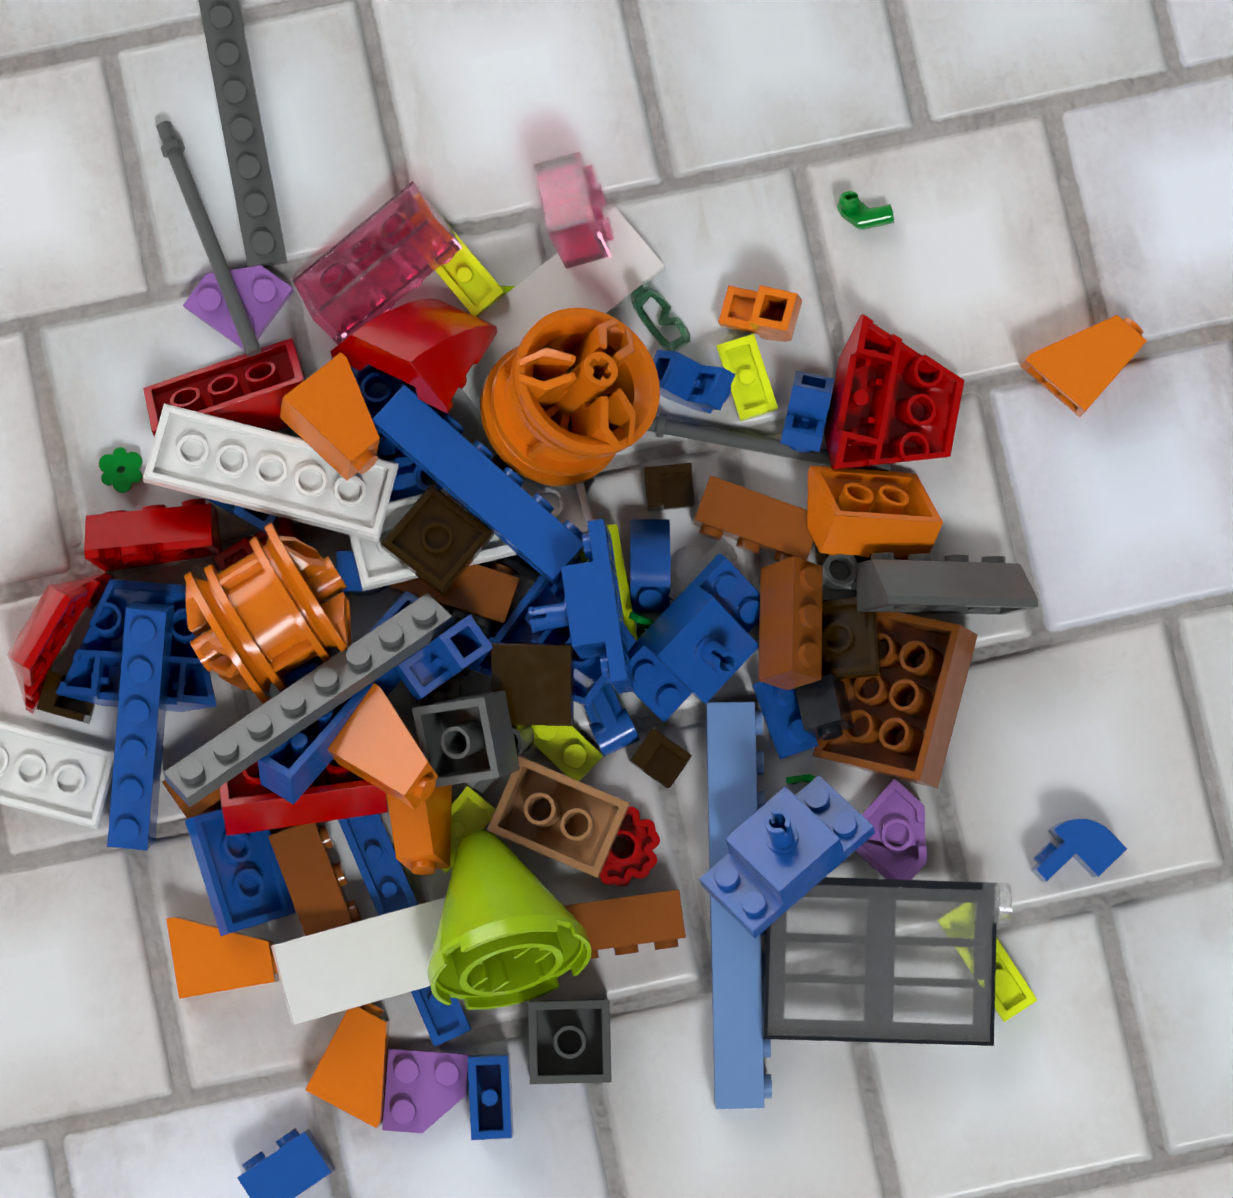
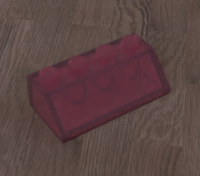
(376, 264)

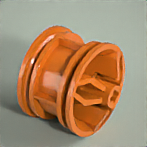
(605, 396)
(267, 613)

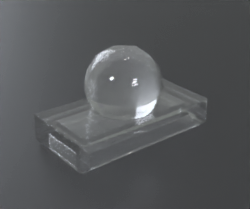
(691, 560)

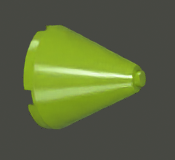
(501, 931)

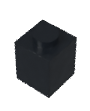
(825, 708)

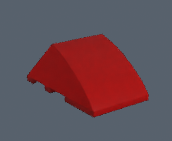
(423, 346)
(889, 402)
(48, 631)

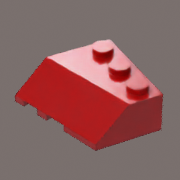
(152, 535)

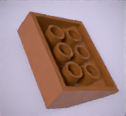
(910, 710)

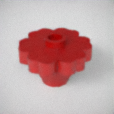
(638, 855)

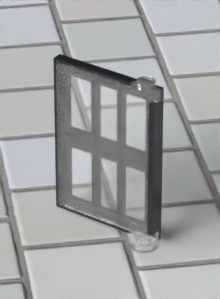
(885, 962)

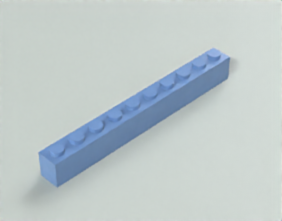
(734, 951)

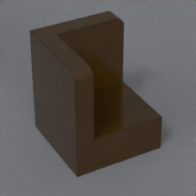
(669, 487)
(62, 705)
(660, 758)

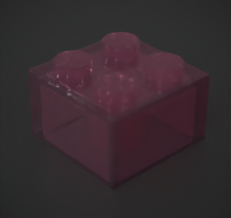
(574, 209)

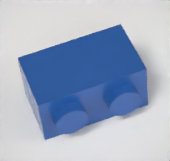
(490, 1096)
(288, 1170)

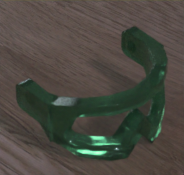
(639, 298)

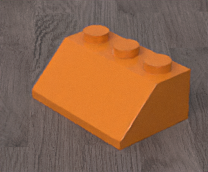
(870, 512)

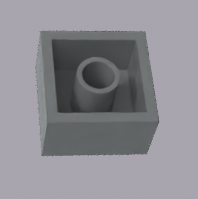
(467, 738)
(569, 1041)

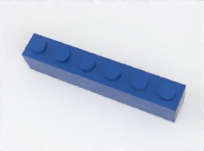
(479, 484)
(140, 725)
(303, 757)

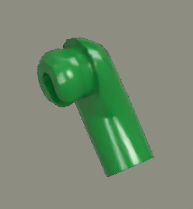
(862, 216)

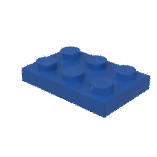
(238, 874)

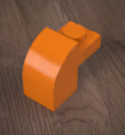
(767, 313)

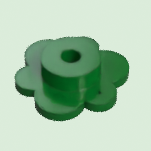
(111, 464)

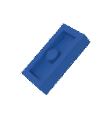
(783, 720)

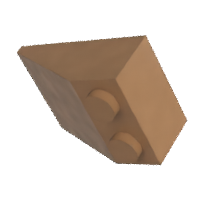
(558, 817)

